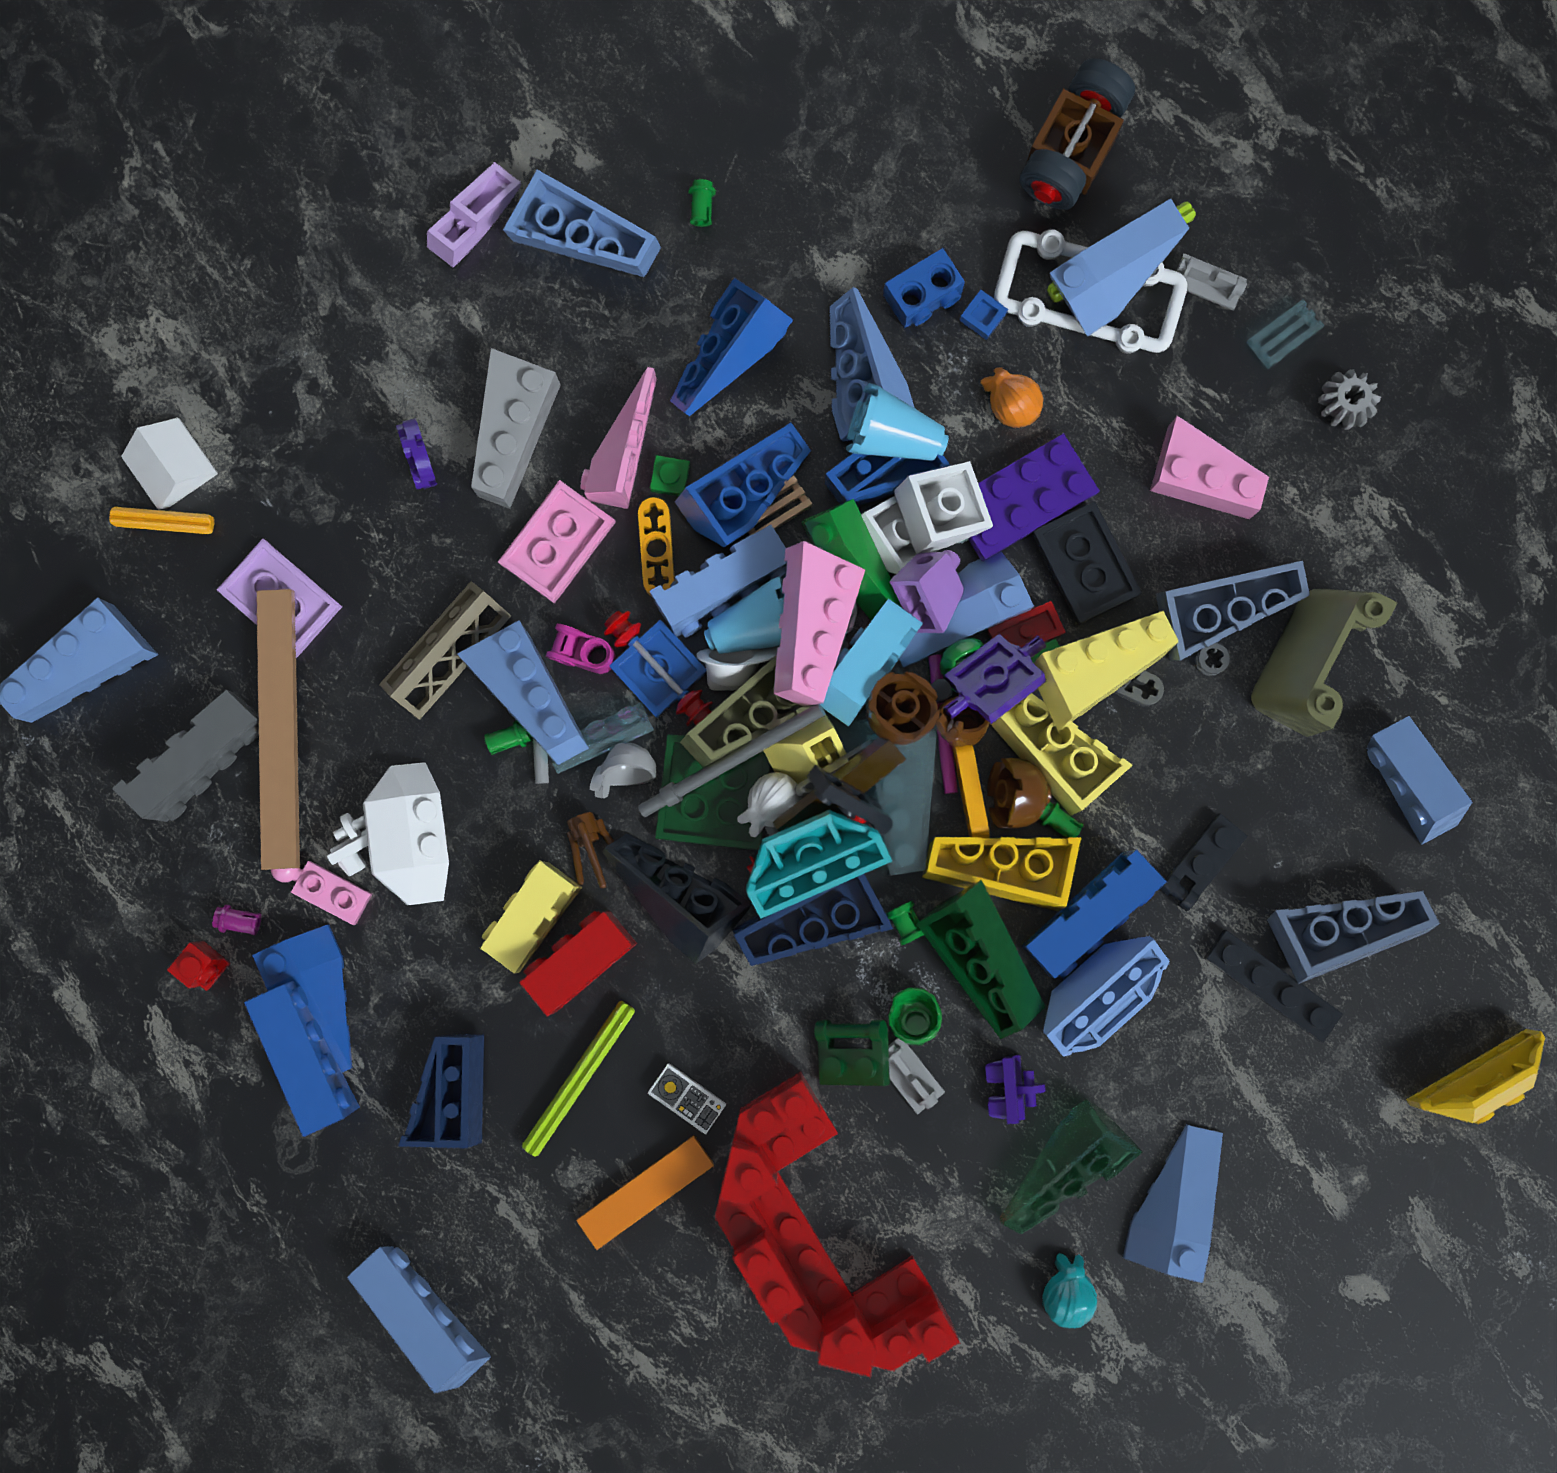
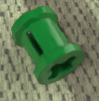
(905, 922)

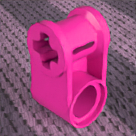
(575, 649)

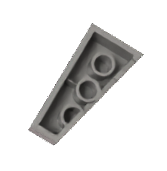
(511, 422)

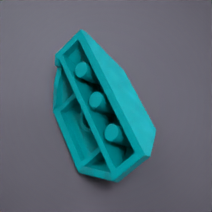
(812, 860)

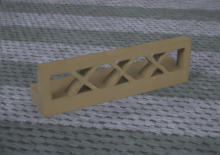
(434, 645)

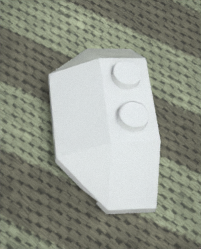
(407, 834)

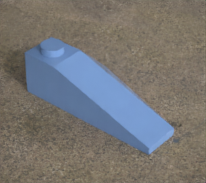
(1177, 1215)

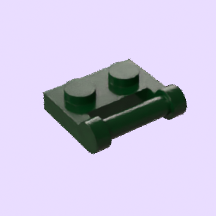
(853, 1065)

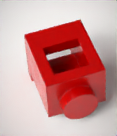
(198, 965)

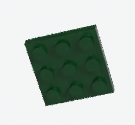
(710, 811)

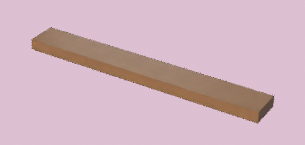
(278, 730)

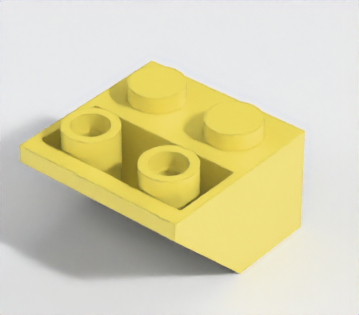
(804, 749)

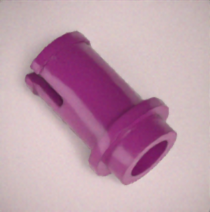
(236, 920)

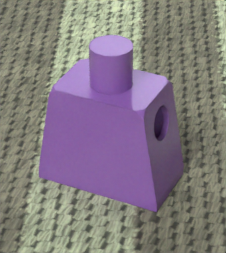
(930, 589)

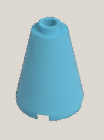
(893, 428)
(749, 622)

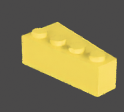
(1069, 759)

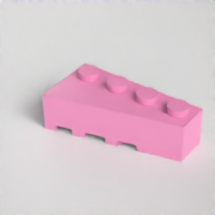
(814, 621)

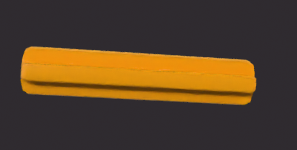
(161, 520)

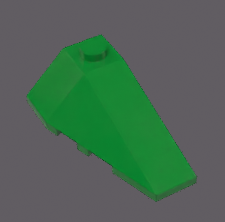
(847, 537)

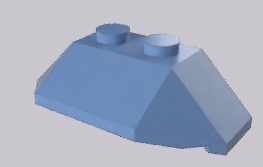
(1103, 994)

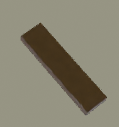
(861, 772)

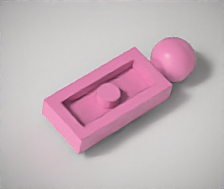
(326, 890)

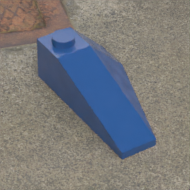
(741, 334)
(739, 492)
(316, 966)

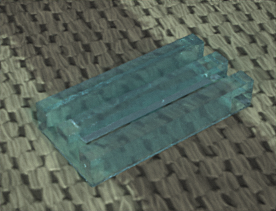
(1306, 317)

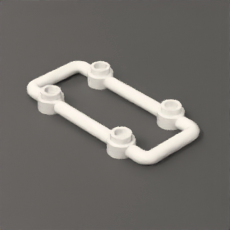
(1032, 310)

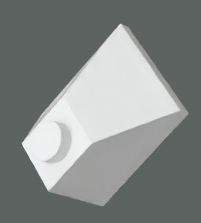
(890, 534)

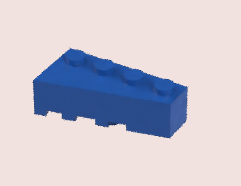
(1093, 913)
(301, 1058)

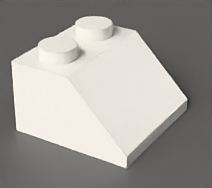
(942, 507)

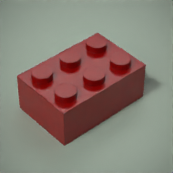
(577, 961)

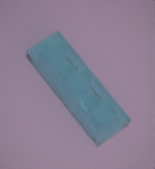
(606, 733)

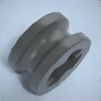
(1222, 663)

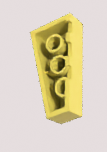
(1100, 664)

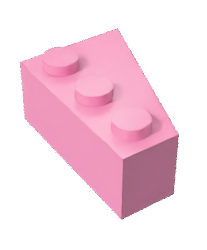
(1207, 473)

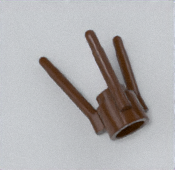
(585, 831)

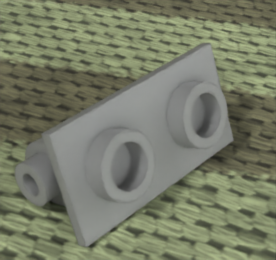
(1211, 282)
(912, 1077)

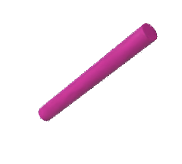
(945, 749)

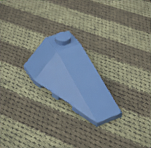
(1113, 270)
(860, 359)
(990, 597)

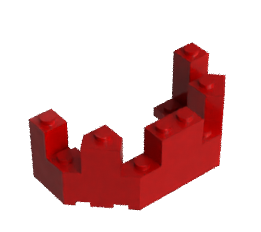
(790, 1268)

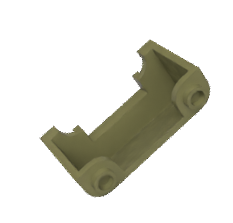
(1294, 675)

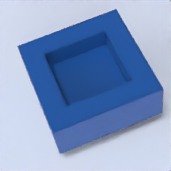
(983, 314)

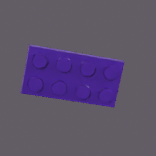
(1032, 495)

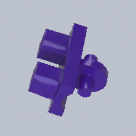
(1012, 1104)

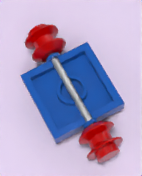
(658, 668)

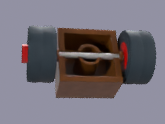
(1077, 134)

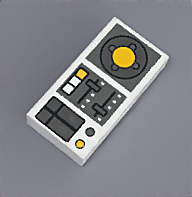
(687, 1098)

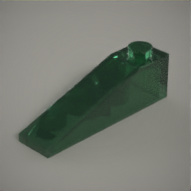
(1077, 1154)

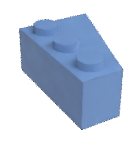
(1418, 779)

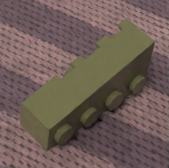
(740, 718)

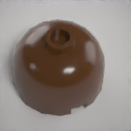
(902, 708)
(1018, 793)

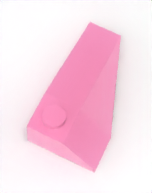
(617, 458)

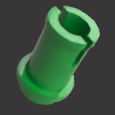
(701, 207)
(507, 738)
(1060, 821)

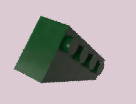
(983, 958)

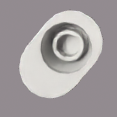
(733, 669)

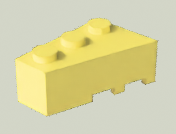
(529, 916)

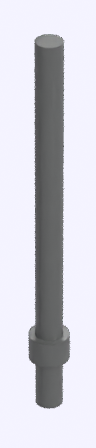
(673, 793)

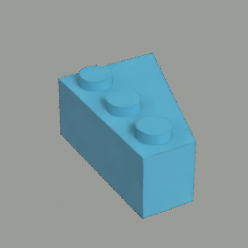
(869, 659)

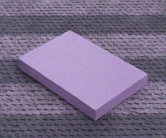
(270, 570)

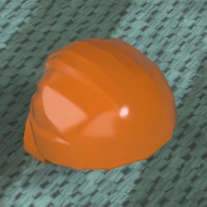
(1013, 398)

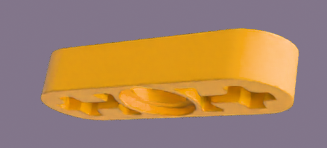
(646, 524)
(971, 791)

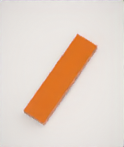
(645, 1192)

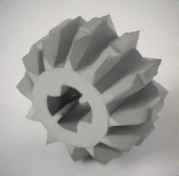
(1357, 390)

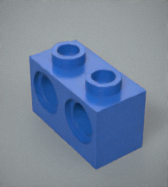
(918, 282)

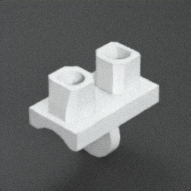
(347, 852)

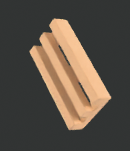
(792, 513)

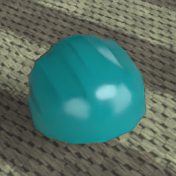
(1070, 1294)

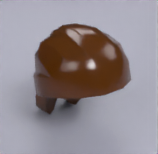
(964, 728)

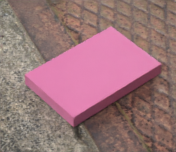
(556, 541)

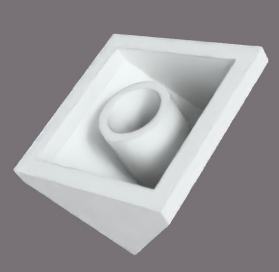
(167, 462)

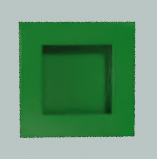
(669, 475)

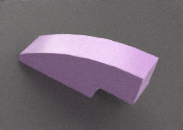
(472, 214)

